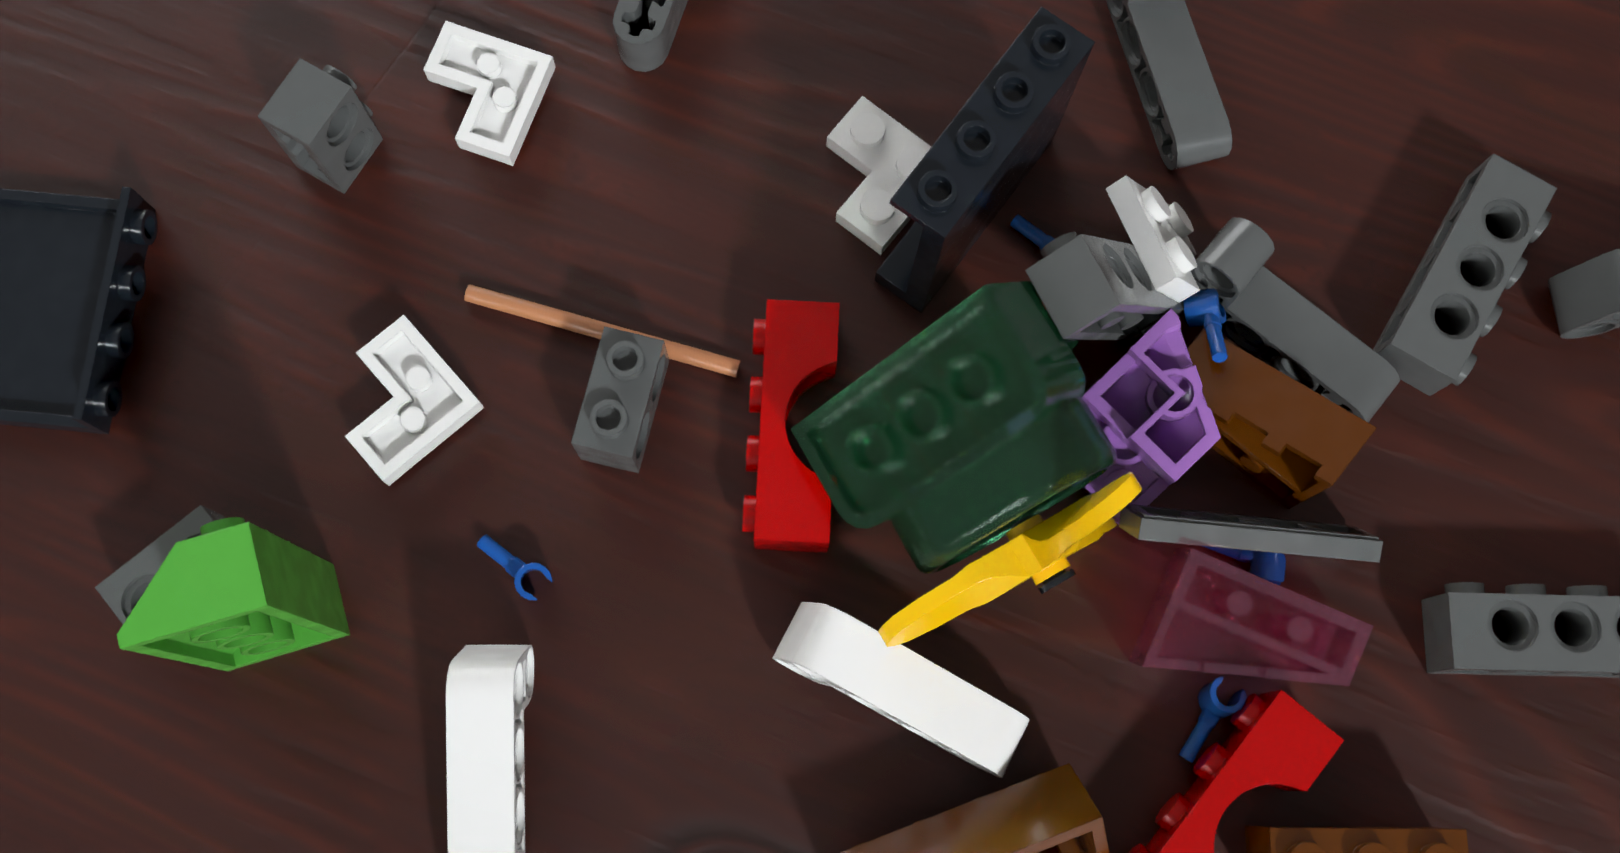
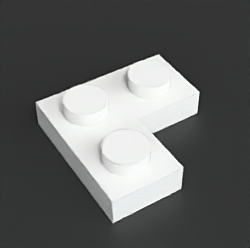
(504, 84)
(885, 155)
(1158, 236)
(425, 403)

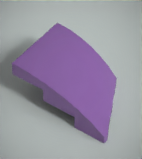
(1153, 412)

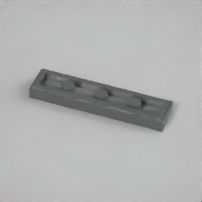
(1250, 533)

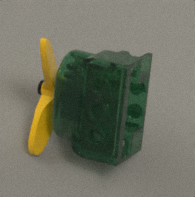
(969, 445)

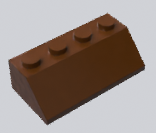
(1032, 816)

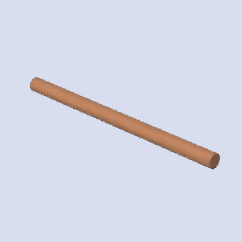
(594, 328)

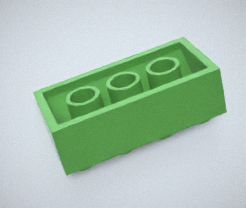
(235, 600)

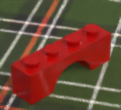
(798, 352)
(1271, 746)

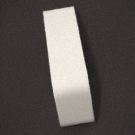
(901, 686)
(486, 747)

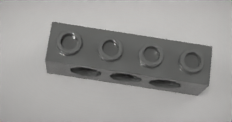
(1515, 208)
(1098, 289)
(1463, 641)

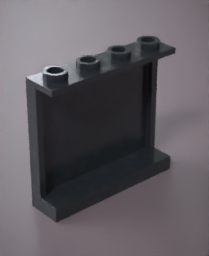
(983, 156)
(68, 304)

